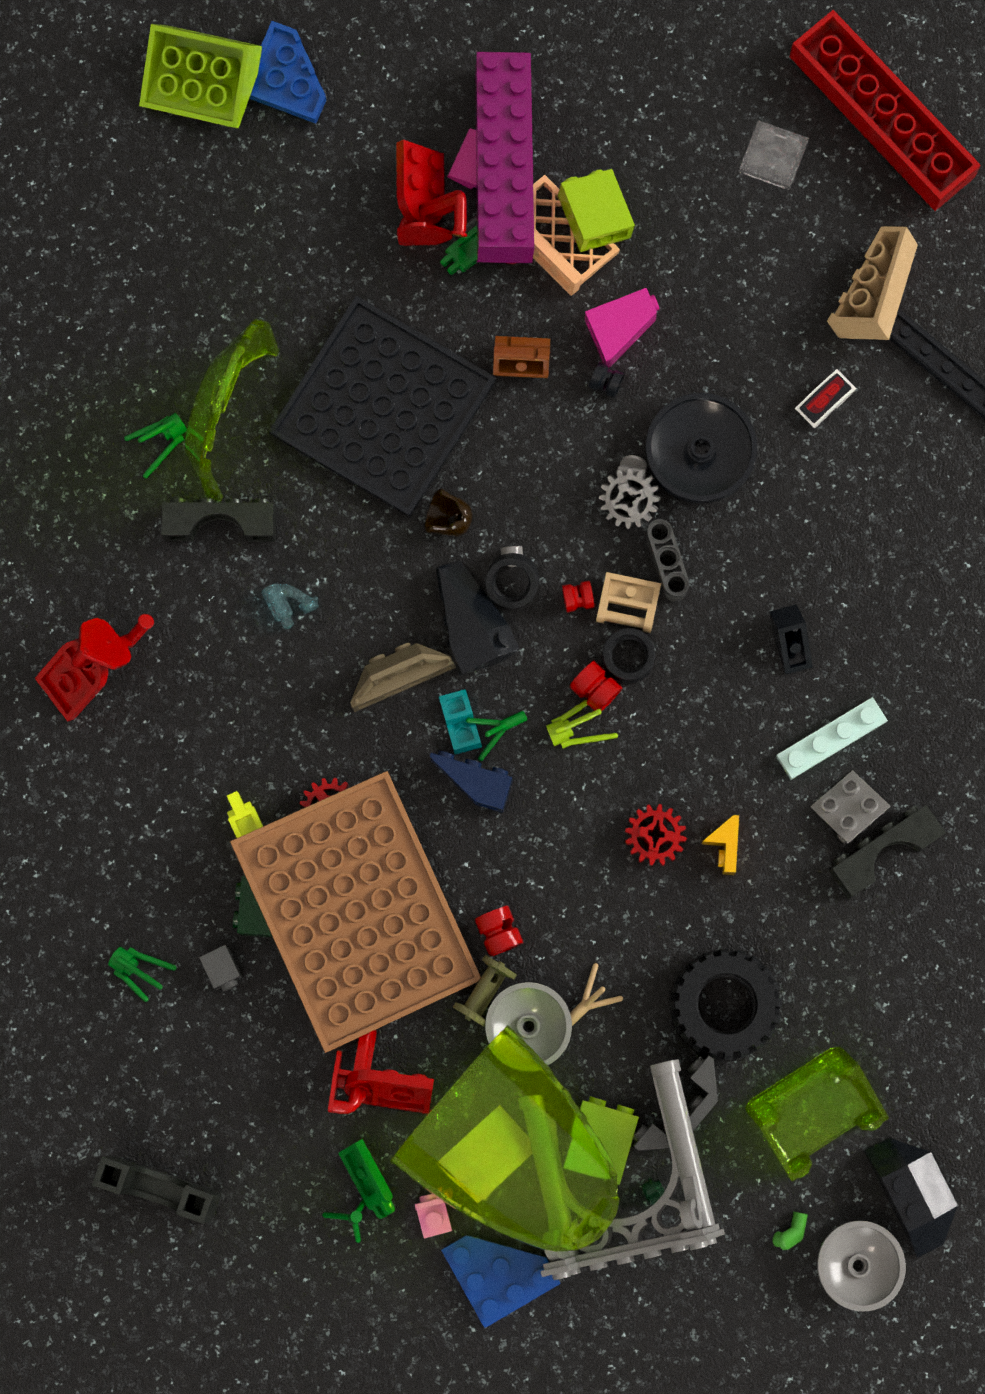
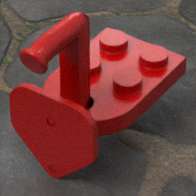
(423, 198)
(82, 664)
(377, 1087)

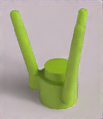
(561, 730)

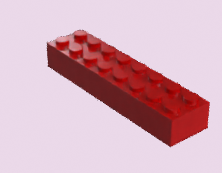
(884, 110)

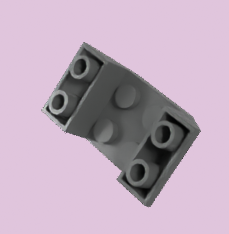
(704, 1079)

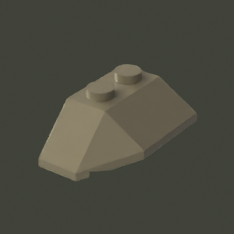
(398, 672)

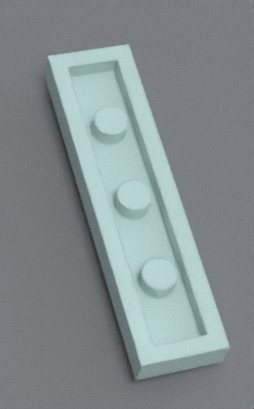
(831, 738)

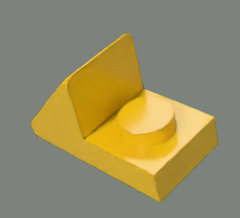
(726, 836)

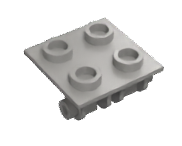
(850, 807)

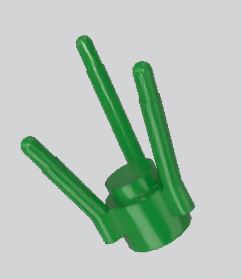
(170, 428)
(125, 963)

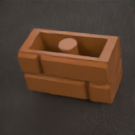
(521, 357)

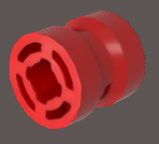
(572, 599)

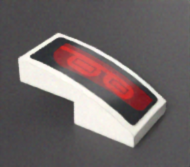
(825, 398)

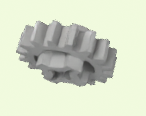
(633, 509)

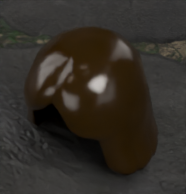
(441, 509)

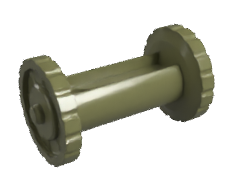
(484, 990)

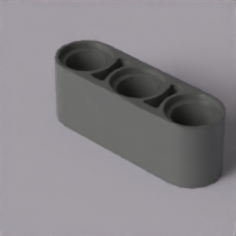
(667, 547)

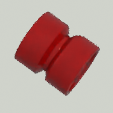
(595, 686)
(498, 931)

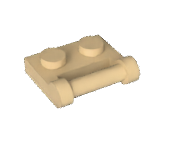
(629, 593)

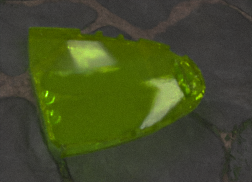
(515, 1152)

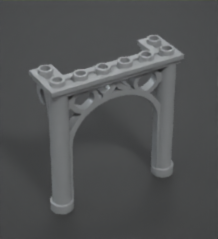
(694, 1211)

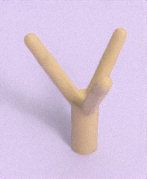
(588, 1002)

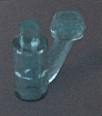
(276, 600)

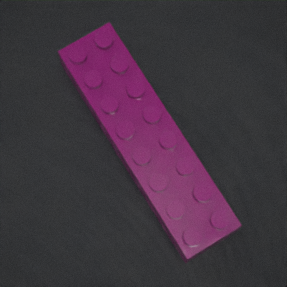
(504, 157)

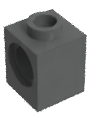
(221, 968)

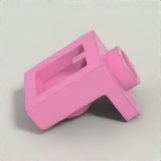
(433, 1216)

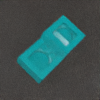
(456, 710)

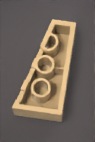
(877, 287)

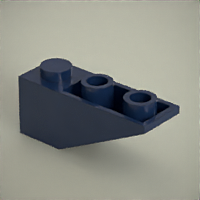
(480, 785)

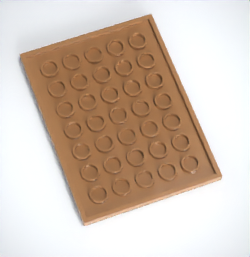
(355, 911)

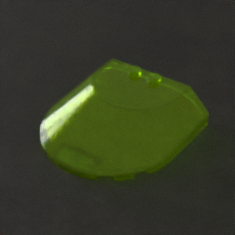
(215, 394)

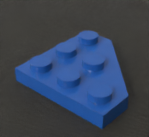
(287, 76)
(497, 1276)

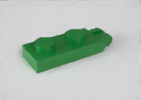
(462, 253)
(368, 1179)

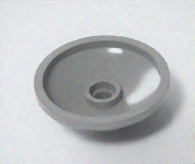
(535, 1004)
(881, 1269)

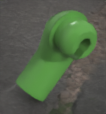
(793, 1235)

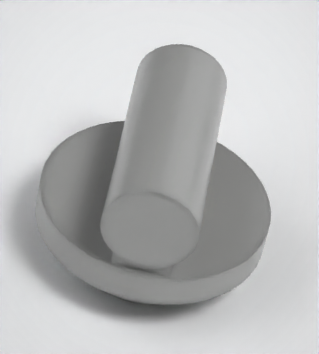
(633, 461)

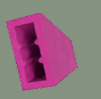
(620, 323)

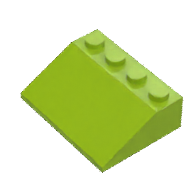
(198, 75)

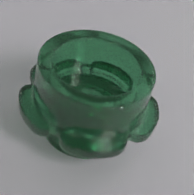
(652, 1191)

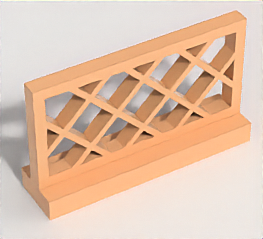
(553, 261)

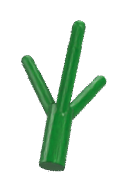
(501, 727)
(353, 1218)

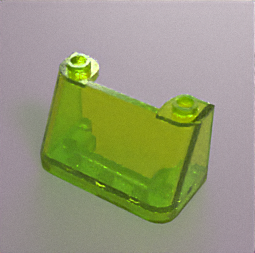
(814, 1109)

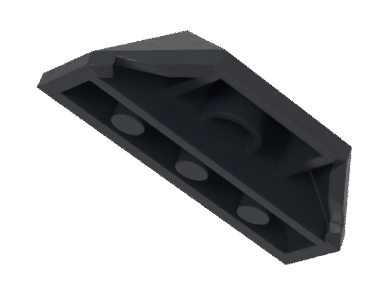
(914, 1192)

